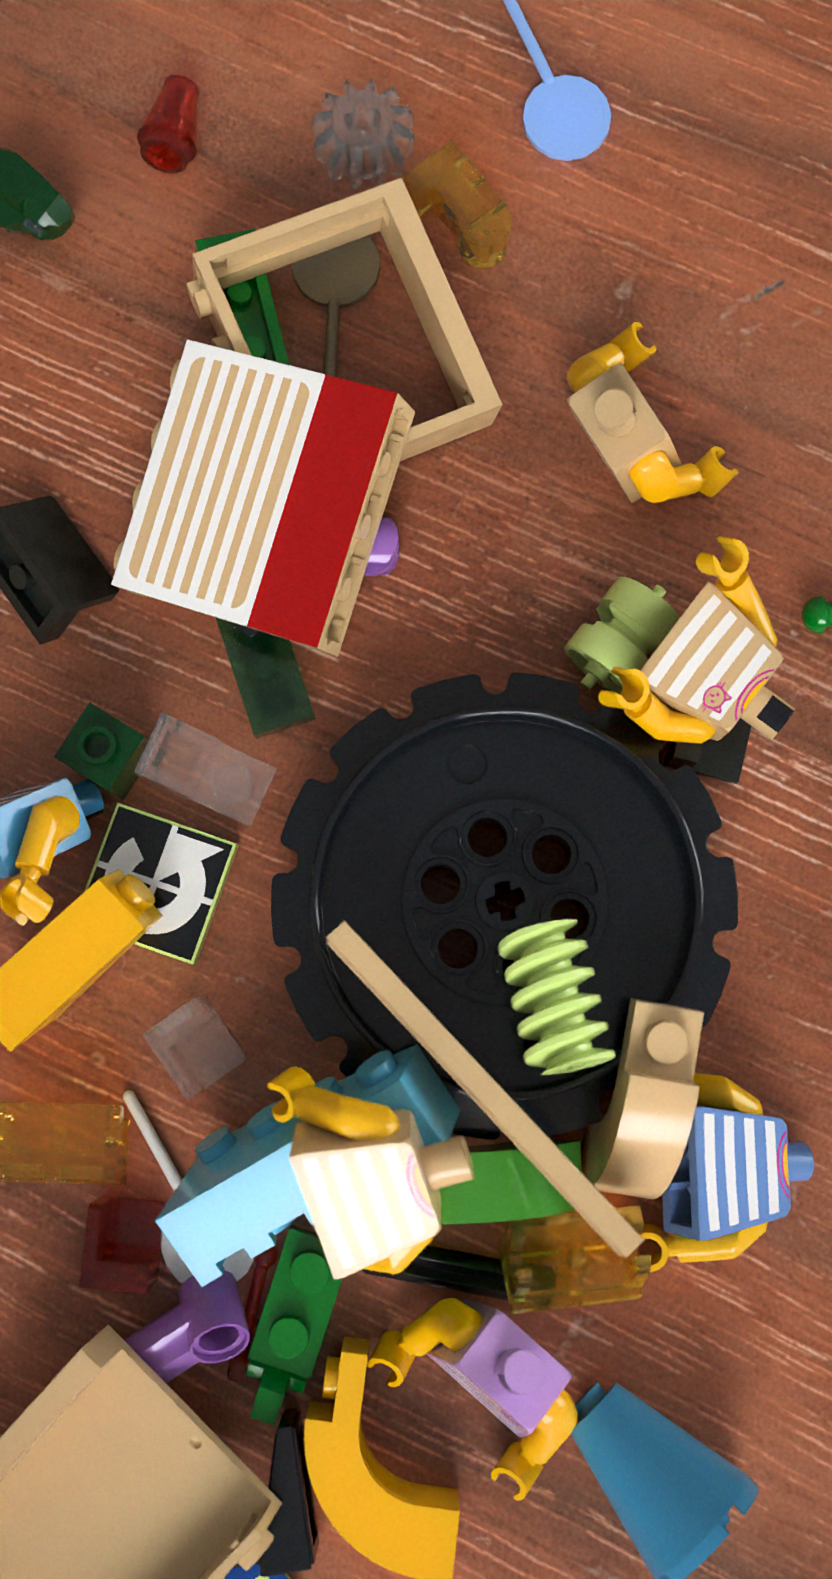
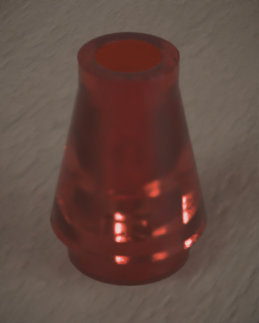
(170, 128)

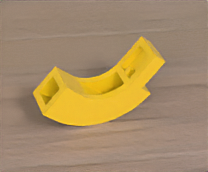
(380, 1515)

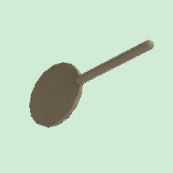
(336, 281)

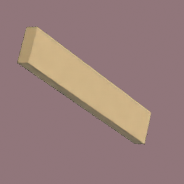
(484, 1090)

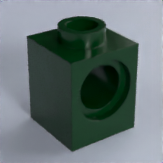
(103, 750)

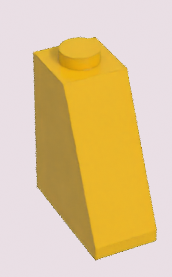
(72, 954)

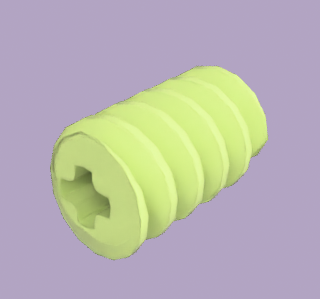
(553, 998)

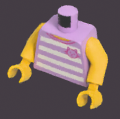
(499, 1369)

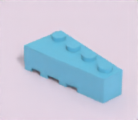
(244, 1181)

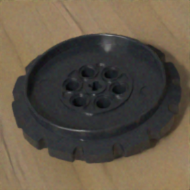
(536, 774)

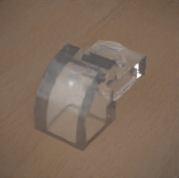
(204, 770)

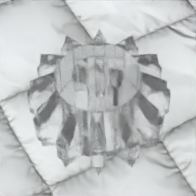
(363, 134)

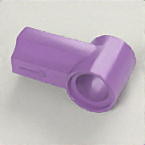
(201, 1328)

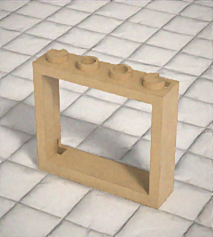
(391, 212)

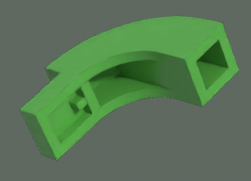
(505, 1187)

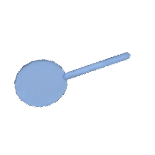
(564, 113)

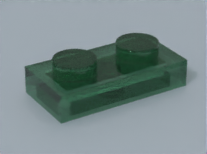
(267, 680)

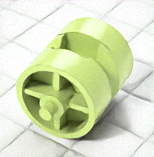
(630, 627)

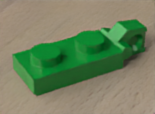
(291, 1322)

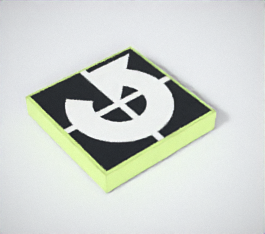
(178, 866)

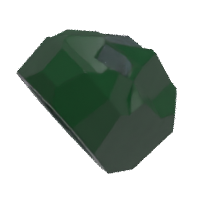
(30, 201)

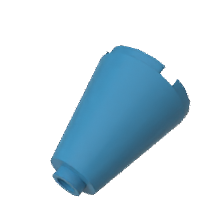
(659, 1480)

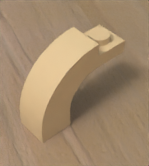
(651, 1106)

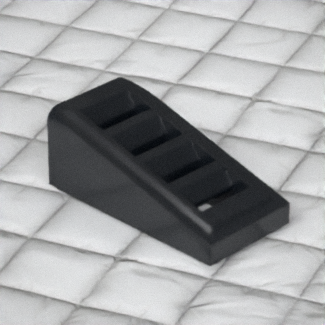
(295, 1522)

